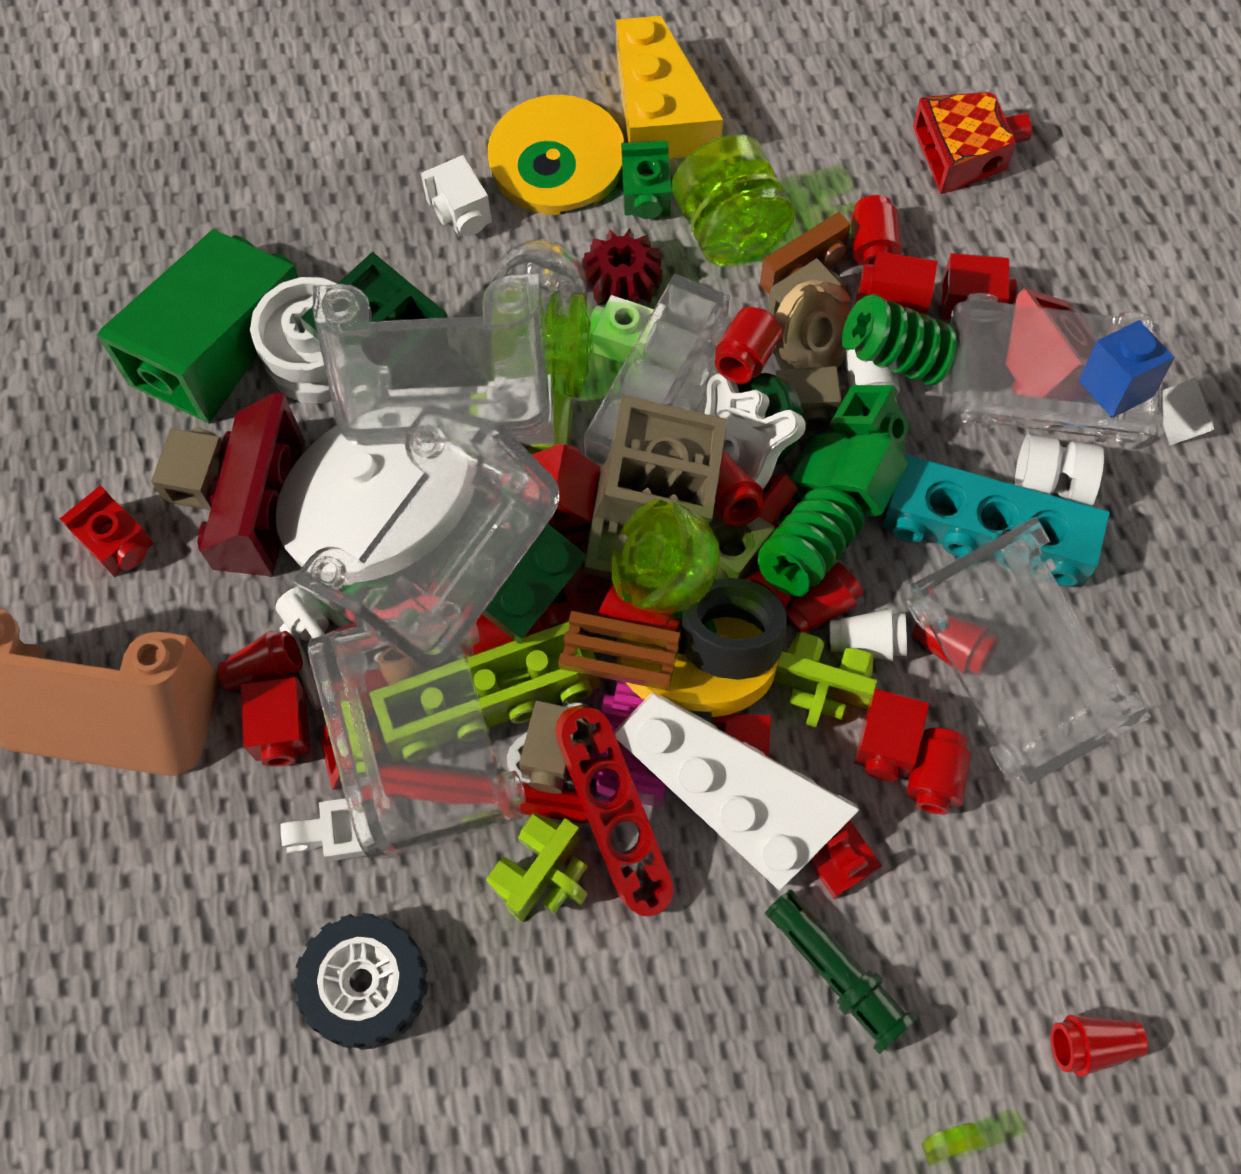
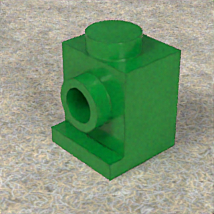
(646, 178)
(878, 413)

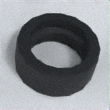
(730, 656)

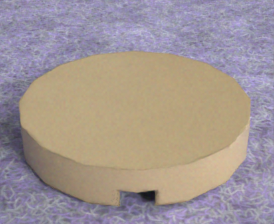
(812, 325)

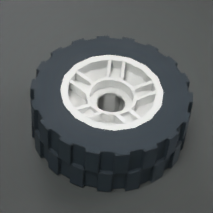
(337, 958)

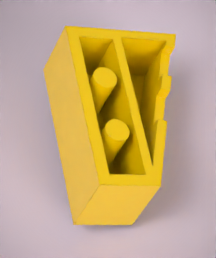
(661, 89)

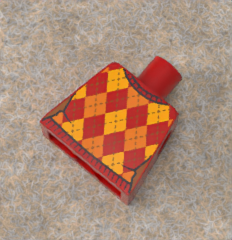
(967, 137)

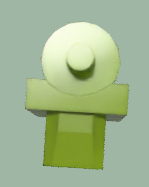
(821, 686)
(523, 888)

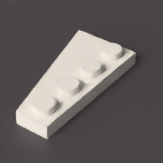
(747, 798)

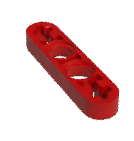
(608, 813)

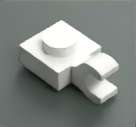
(331, 831)

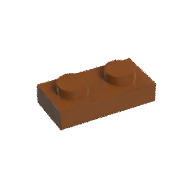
(823, 242)

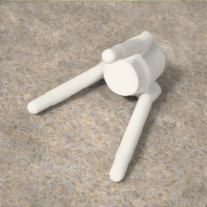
(306, 619)

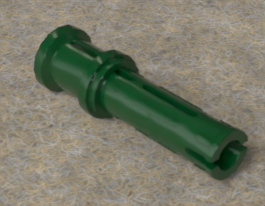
(857, 990)

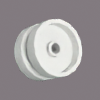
(286, 348)

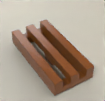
(623, 630)

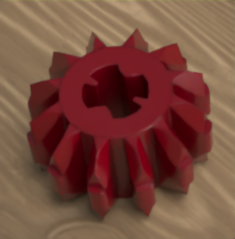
(622, 268)

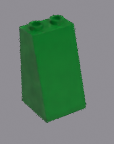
(191, 326)

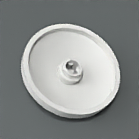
(341, 495)

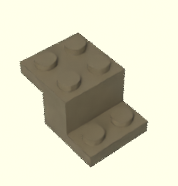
(652, 456)

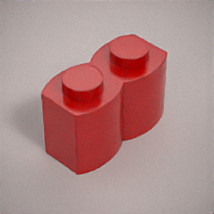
(900, 279)

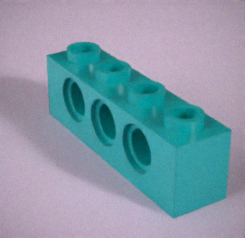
(1071, 527)

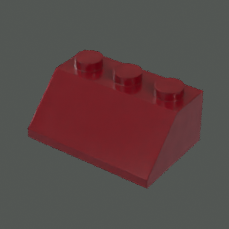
(244, 498)

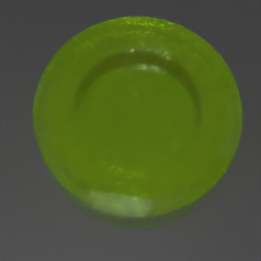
(953, 1144)

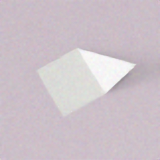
(1184, 412)

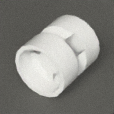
(1060, 471)

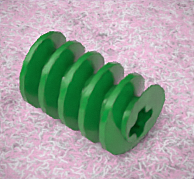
(900, 339)
(810, 540)

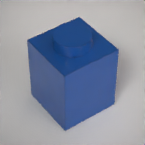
(1126, 368)

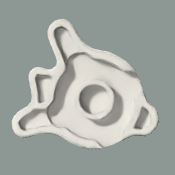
(749, 436)

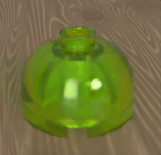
(666, 558)

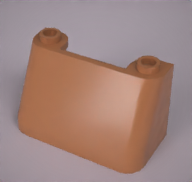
(133, 718)

